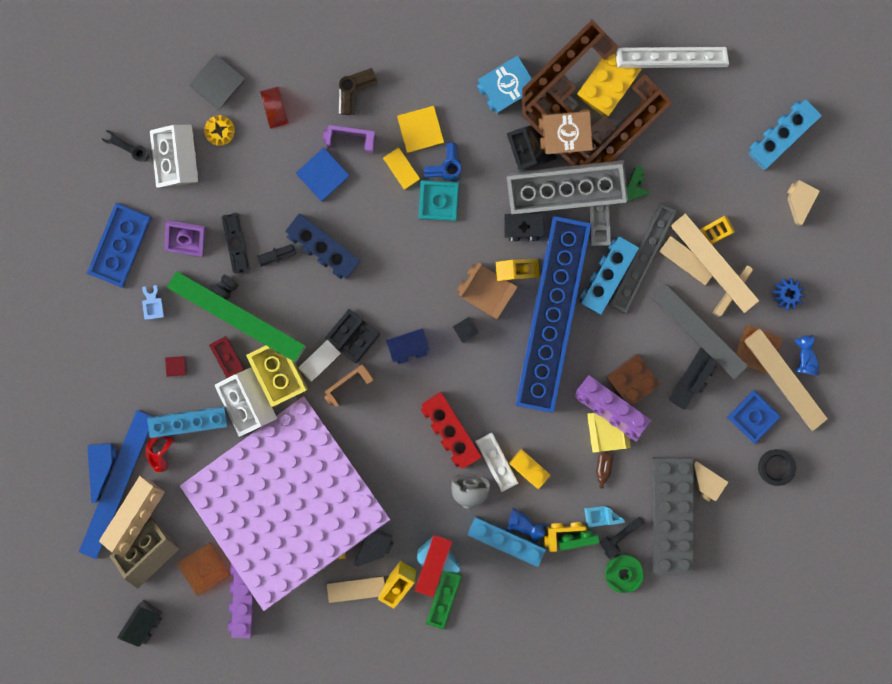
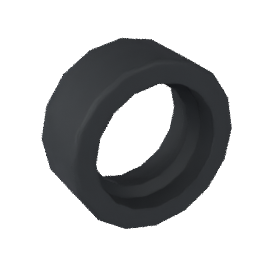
(791, 467)

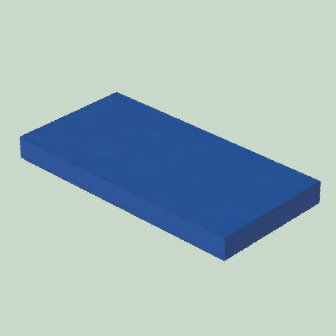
(119, 245)

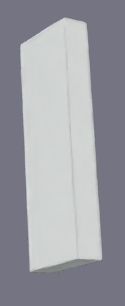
(496, 462)

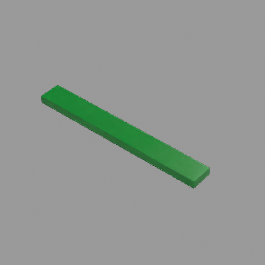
(236, 317)

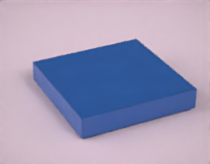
(322, 174)
(753, 417)

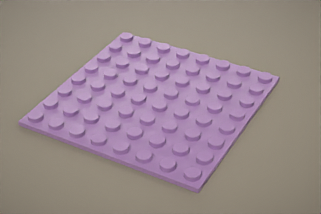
(284, 503)

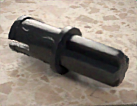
(276, 255)

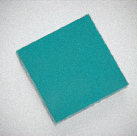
(438, 200)

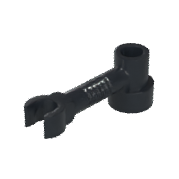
(135, 151)
(610, 545)

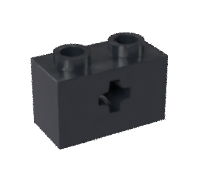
(533, 220)

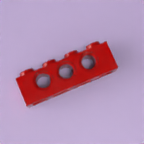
(439, 402)

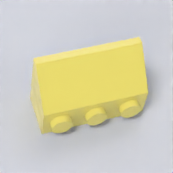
(276, 375)

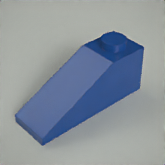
(101, 460)

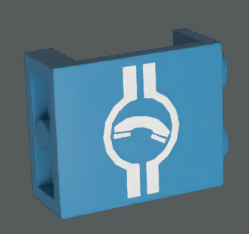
(504, 84)

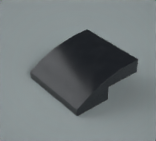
(352, 336)

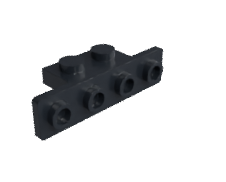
(694, 379)

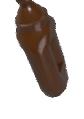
(604, 467)

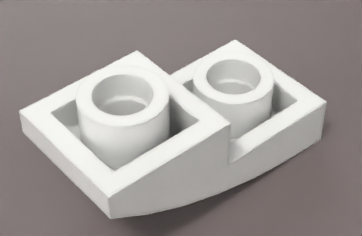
(319, 360)

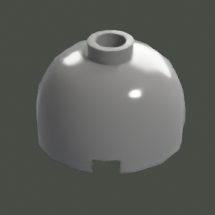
(469, 491)

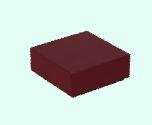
(175, 366)

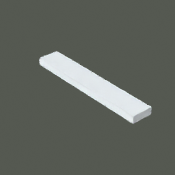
(672, 57)

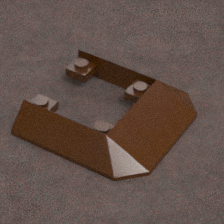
(551, 87)

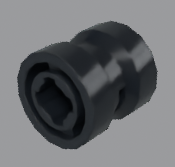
(225, 286)

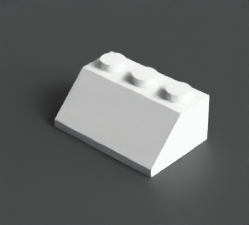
(174, 155)
(245, 401)

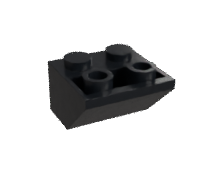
(527, 148)

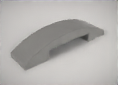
(600, 225)

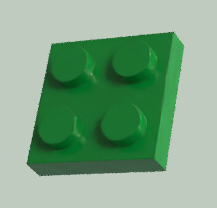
(585, 538)

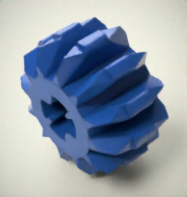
(790, 287)

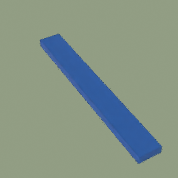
(116, 484)

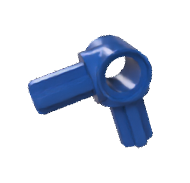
(451, 161)

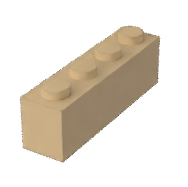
(131, 516)

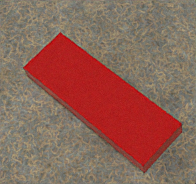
(433, 565)

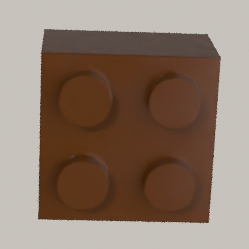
(633, 380)

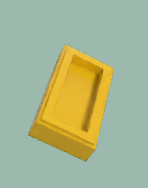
(401, 168)

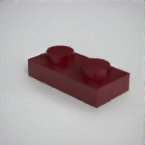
(226, 357)

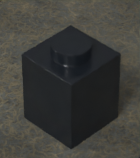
(465, 329)

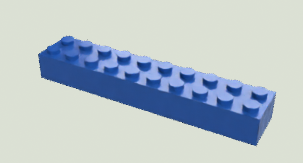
(553, 314)

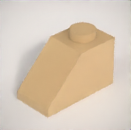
(801, 200)
(708, 482)

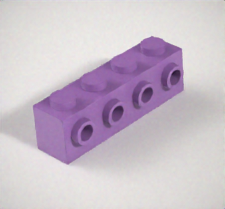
(612, 408)
(241, 608)

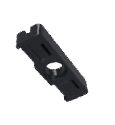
(237, 256)

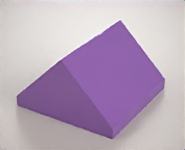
(185, 238)

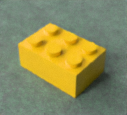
(606, 85)

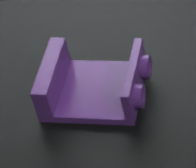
(369, 135)

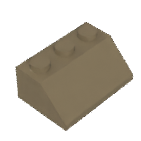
(146, 555)

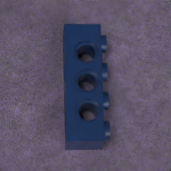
(295, 232)

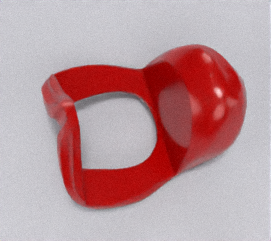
(155, 459)

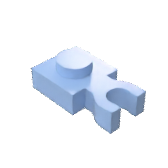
(152, 306)

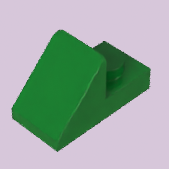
(636, 178)

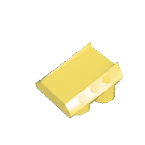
(605, 436)

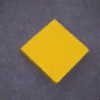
(420, 129)

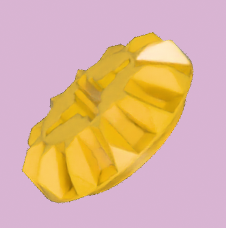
(227, 134)

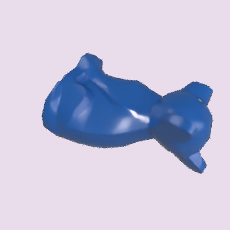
(809, 361)
(523, 524)

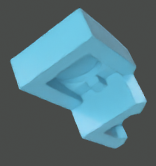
(601, 516)

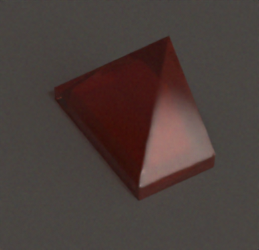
(274, 107)

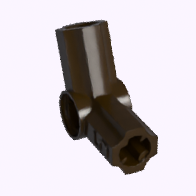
(347, 98)

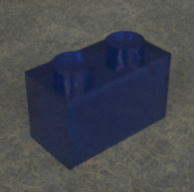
(407, 346)

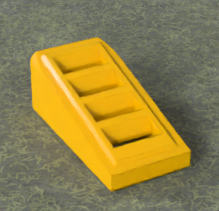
(726, 222)

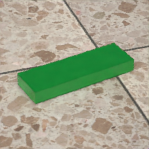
(443, 599)

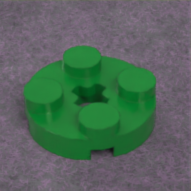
(634, 571)

